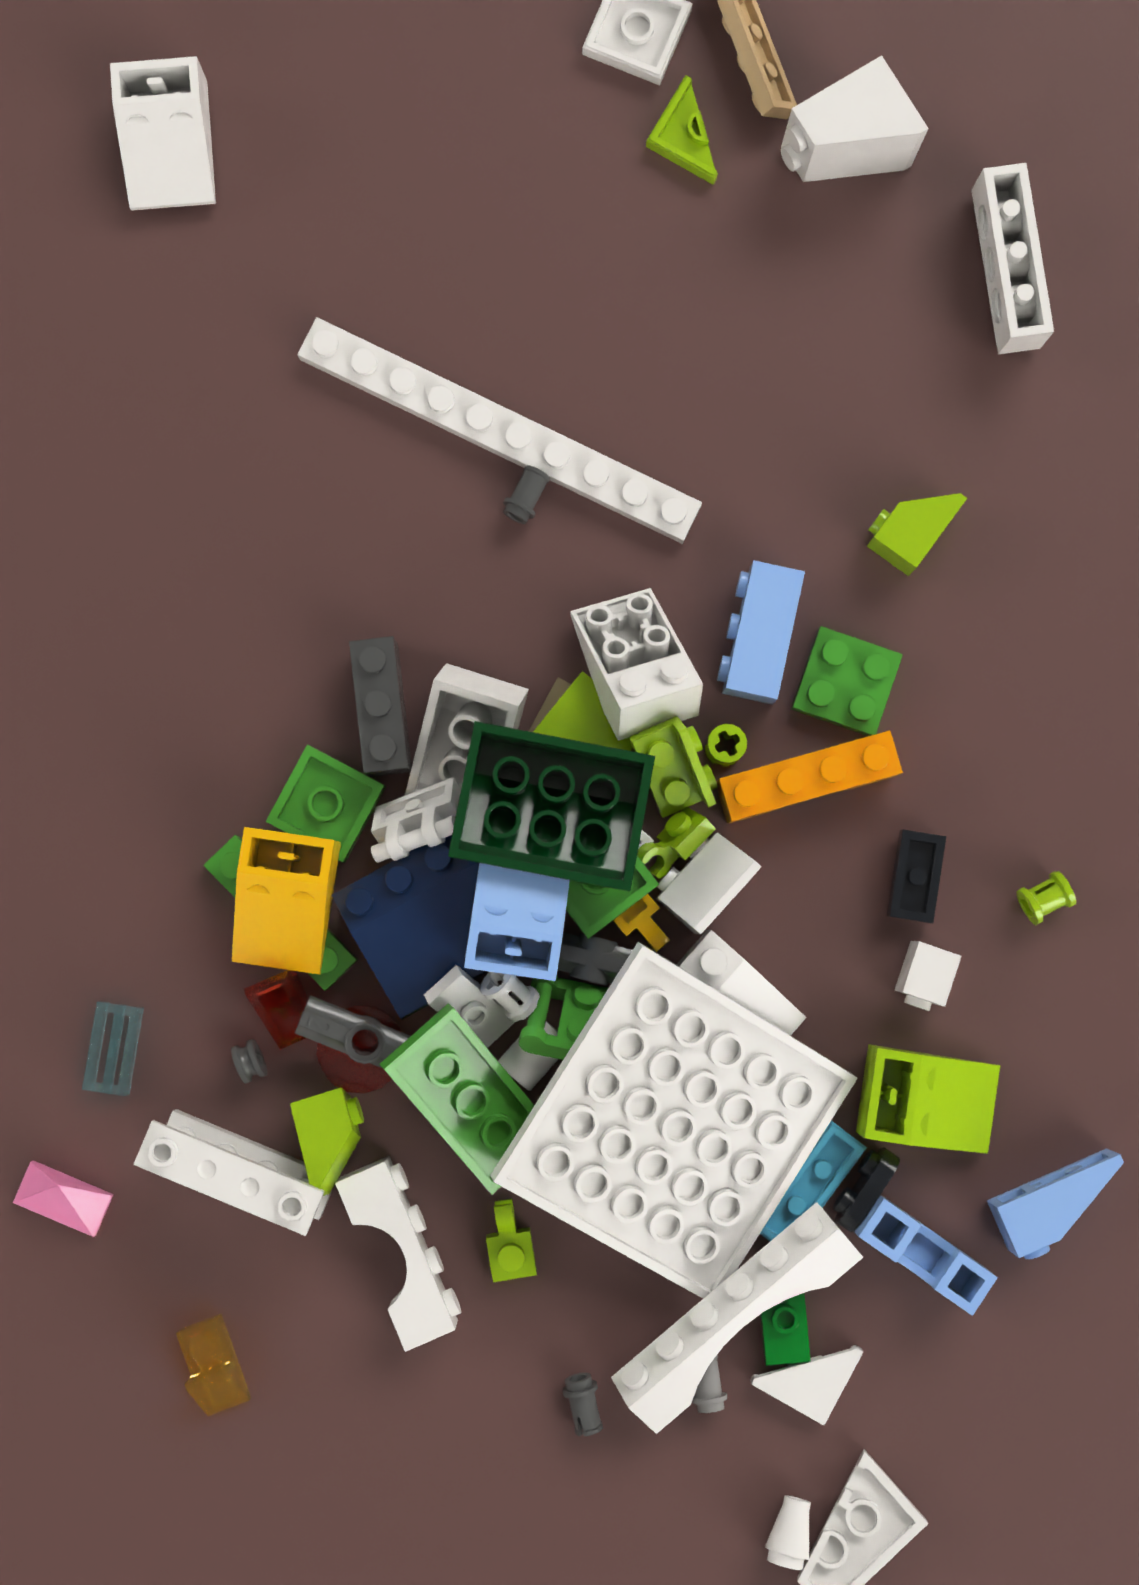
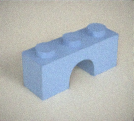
(926, 1254)

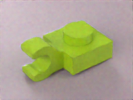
(679, 838)
(510, 1248)

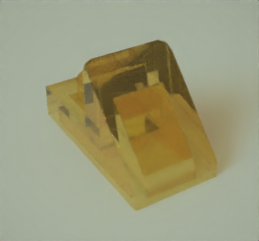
(213, 1366)

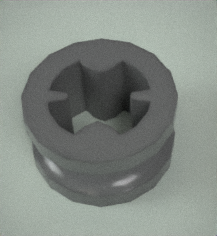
(249, 1061)

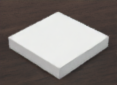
(637, 35)

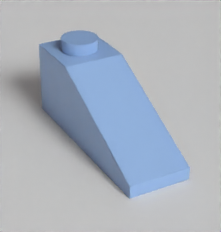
(1049, 1206)

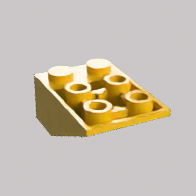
(283, 899)

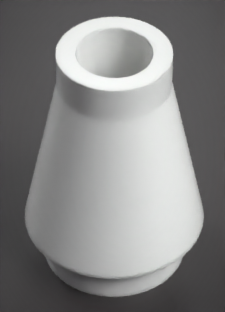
(790, 1534)

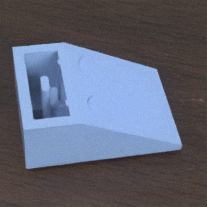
(516, 923)

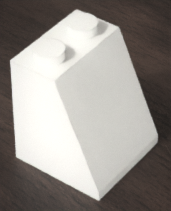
(854, 128)

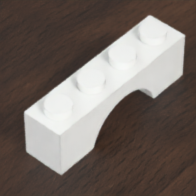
(378, 1199)

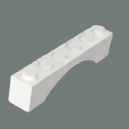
(799, 1259)

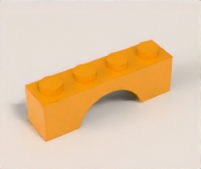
(808, 776)

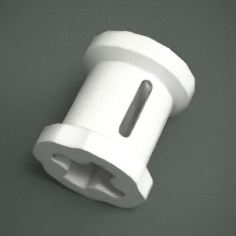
(512, 1010)

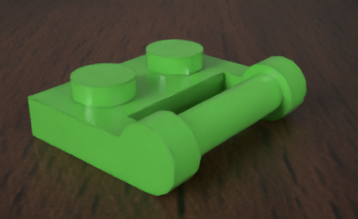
(578, 1006)

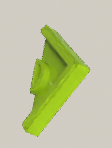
(682, 134)

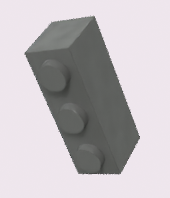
(380, 706)

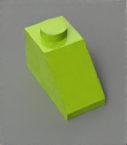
(912, 529)
(327, 1134)

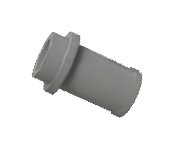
(709, 1393)

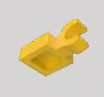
(639, 918)

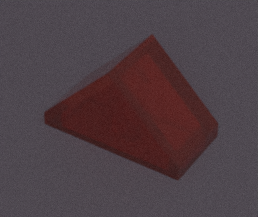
(279, 1005)

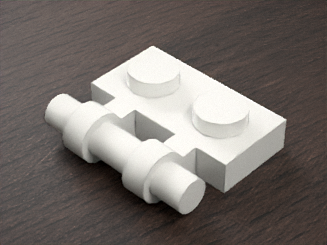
(415, 820)

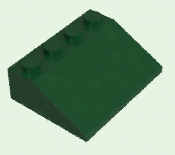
(551, 806)

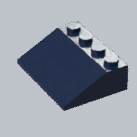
(412, 921)

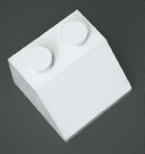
(706, 882)

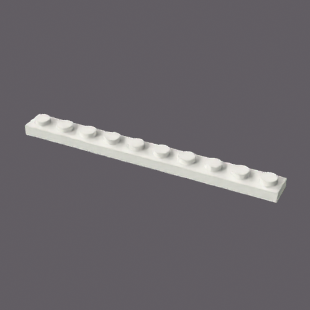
(499, 430)

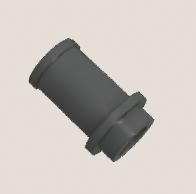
(526, 494)
(583, 1403)

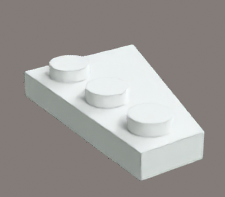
(863, 1529)

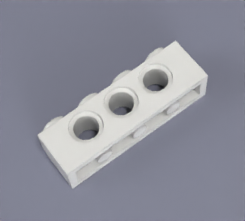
(1012, 258)

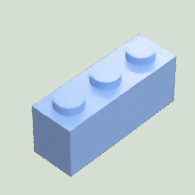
(761, 632)

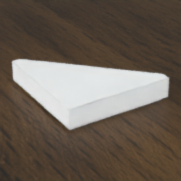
(812, 1385)

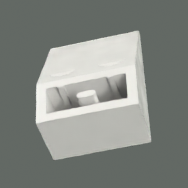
(164, 132)
(637, 663)

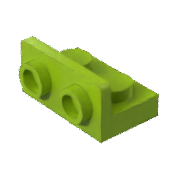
(677, 773)

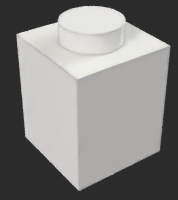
(927, 975)

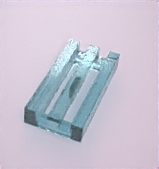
(135, 1018)

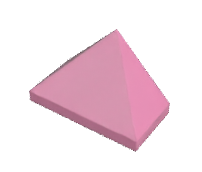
(63, 1198)

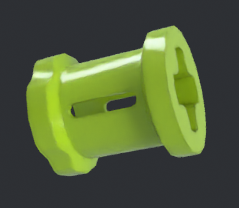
(727, 731)
(1046, 897)

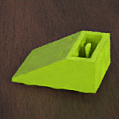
(927, 1100)

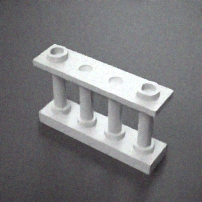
(232, 1170)

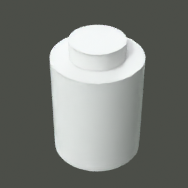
(527, 1067)

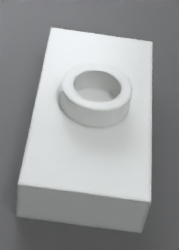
(464, 994)

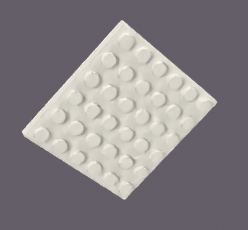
(673, 1124)

